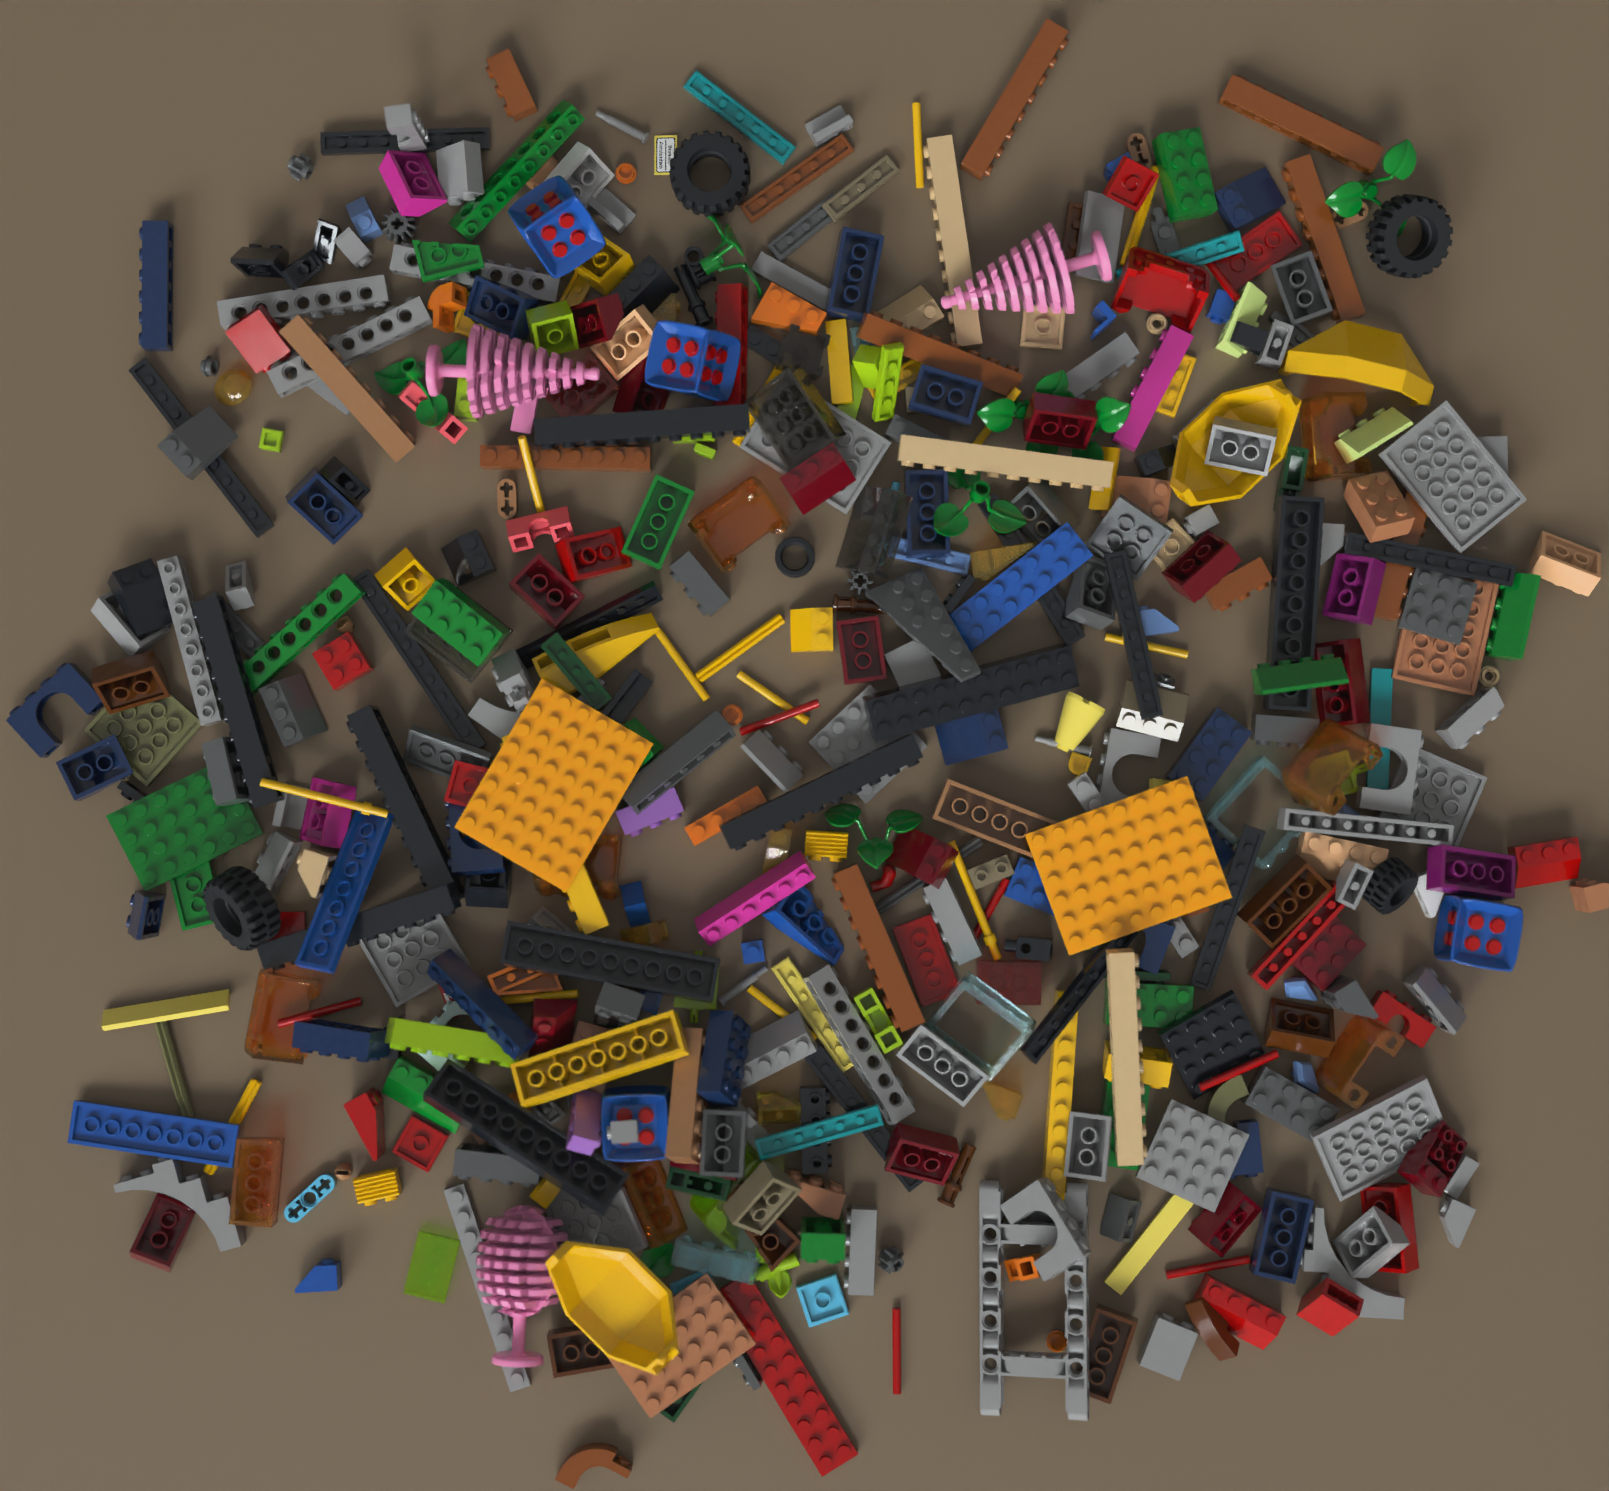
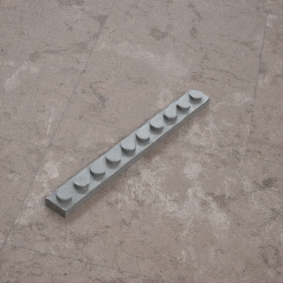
(1091, 799)
(499, 1323)

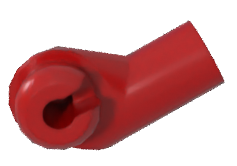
(886, 879)

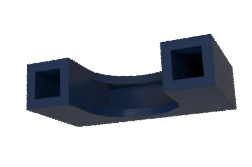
(28, 718)
(467, 860)
(1156, 945)
(1250, 1160)

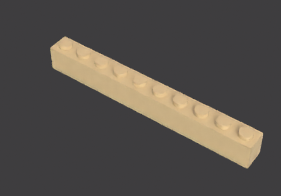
(952, 236)
(1004, 461)
(1125, 1056)

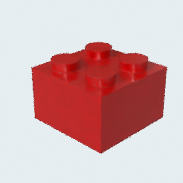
(343, 661)

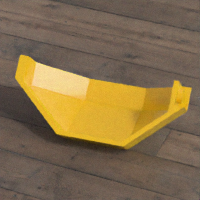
(1363, 356)
(1258, 404)
(616, 1303)

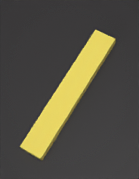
(799, 993)
(166, 1010)
(1147, 1243)

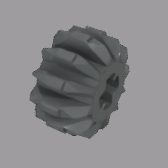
(403, 231)

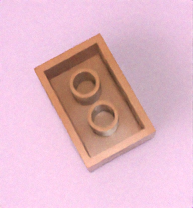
(1379, 506)

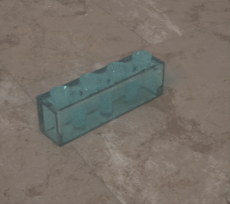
(716, 1261)

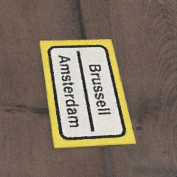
(663, 152)

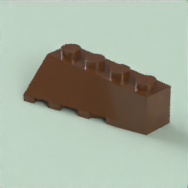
(775, 1242)

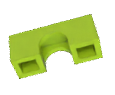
(878, 1019)

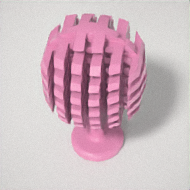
(518, 1272)

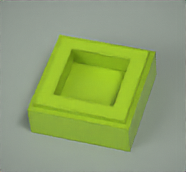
(271, 440)
(705, 451)

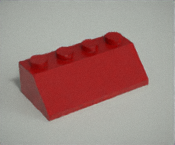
(1396, 1202)
(1245, 1314)

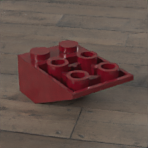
(1433, 1160)

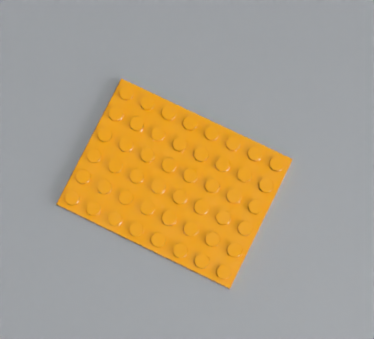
(554, 785)
(1128, 865)

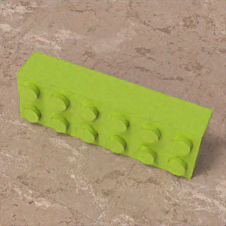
(445, 1041)

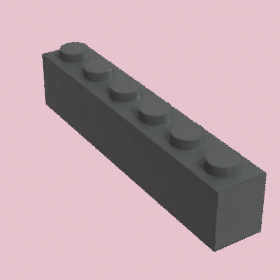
(678, 761)

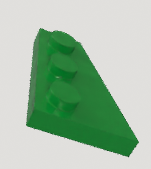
(444, 260)

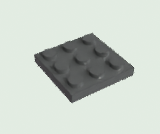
(1132, 530)
(1437, 605)

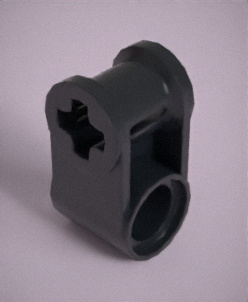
(696, 271)

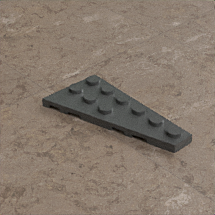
(924, 618)

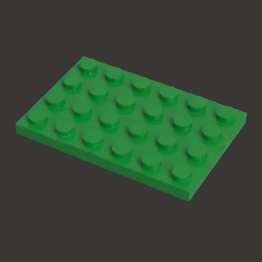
(180, 829)

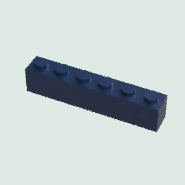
(156, 286)
(481, 1004)

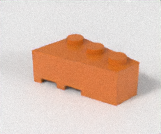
(783, 308)
(519, 981)

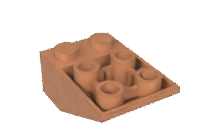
(821, 1196)

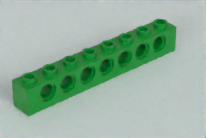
(517, 170)
(351, 594)

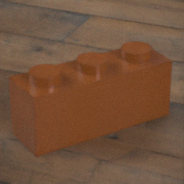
(510, 85)
(1239, 584)

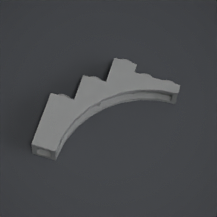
(500, 720)
(194, 1192)
(1321, 1258)

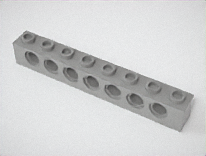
(547, 295)
(230, 308)
(361, 349)
(180, 600)
(1365, 826)
(848, 1039)

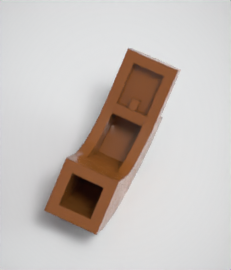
(591, 1456)

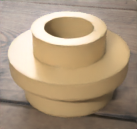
(1156, 317)
(1494, 676)

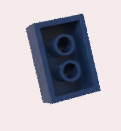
(945, 395)

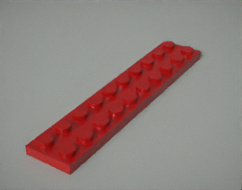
(790, 1380)

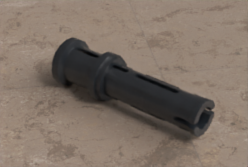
(696, 305)

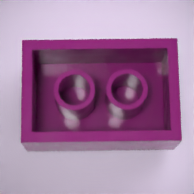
(1354, 589)

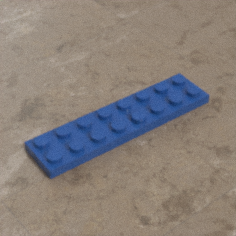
(1020, 585)
(344, 892)
(153, 1133)

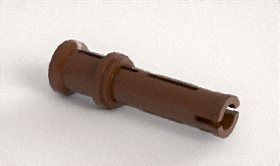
(854, 605)
(953, 1184)

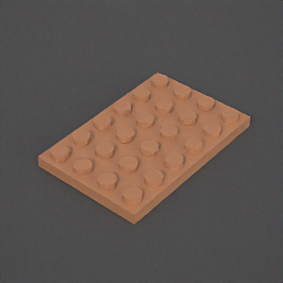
(1444, 664)
(707, 1338)

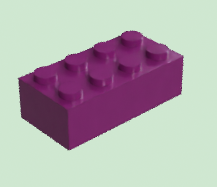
(1471, 872)

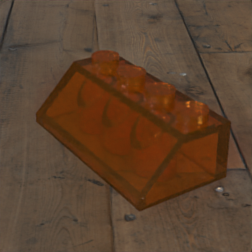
(256, 1181)
(653, 1202)

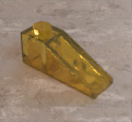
(993, 560)
(777, 848)

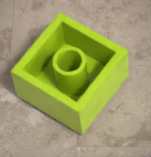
(552, 328)

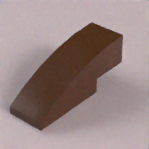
(1212, 1329)

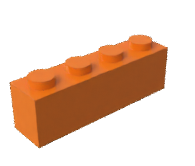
(708, 825)

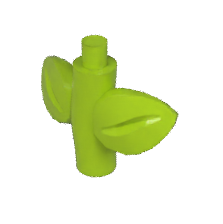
(780, 1279)

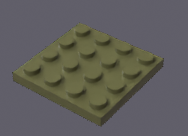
(148, 734)

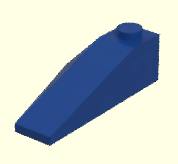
(805, 924)

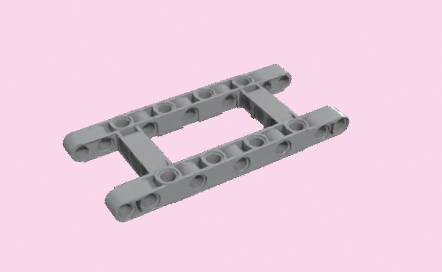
(992, 1302)

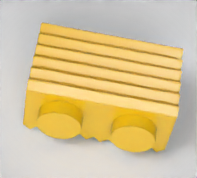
(826, 844)
(377, 1185)

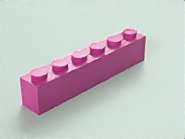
(1154, 385)
(754, 898)

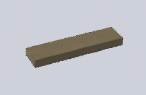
(860, 188)

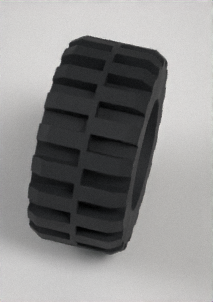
(710, 146)
(1433, 242)
(242, 908)

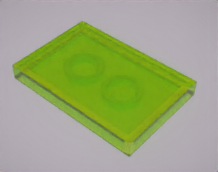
(431, 1266)

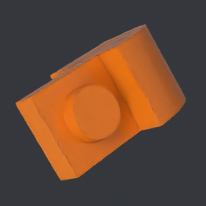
(444, 302)
(1022, 1267)

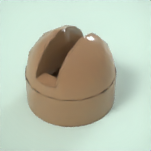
(345, 625)
(344, 1166)

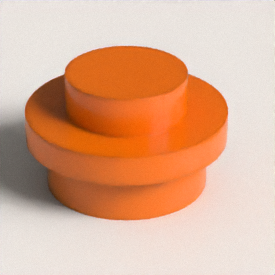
(625, 173)
(732, 714)
(1056, 1341)

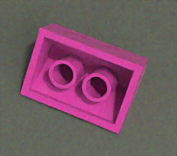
(411, 182)
(325, 822)

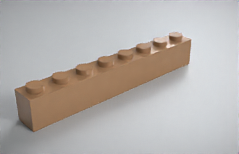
(347, 388)

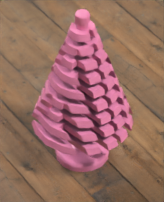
(1040, 273)
(504, 371)

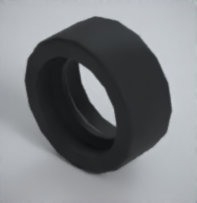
(779, 554)

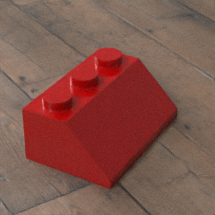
(1546, 861)

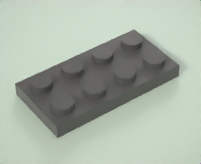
(439, 752)

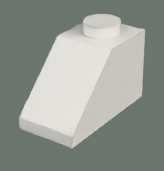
(1427, 899)

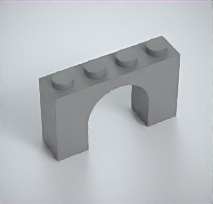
(1118, 744)
(1406, 745)
(1070, 1243)

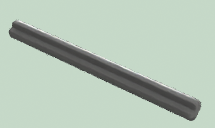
(914, 884)

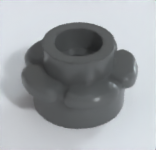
(209, 366)

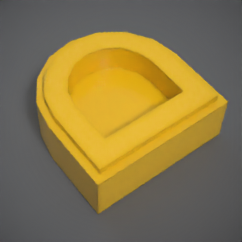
(1078, 763)

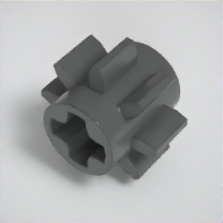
(300, 167)
(855, 585)
(891, 1259)

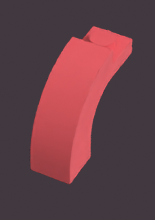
(449, 428)

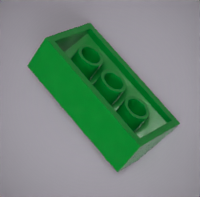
(1512, 618)
(1298, 676)
(408, 1083)

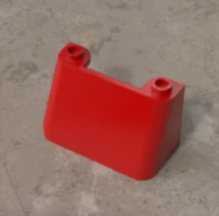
(1162, 287)

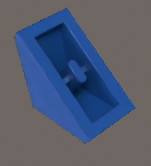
(635, 903)

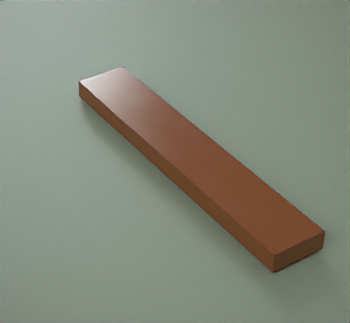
(797, 178)

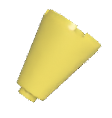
(1076, 721)

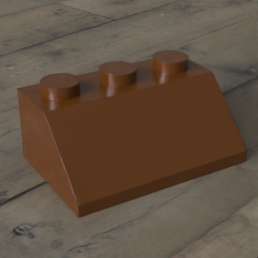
(130, 682)
(1300, 1028)

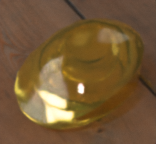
(233, 387)

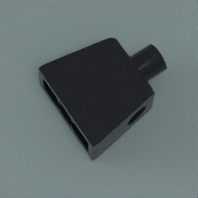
(1040, 947)

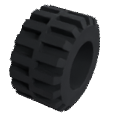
(1390, 885)

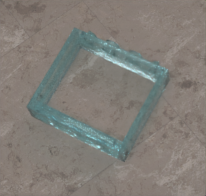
(1229, 797)
(996, 1003)

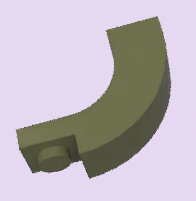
(1223, 1095)

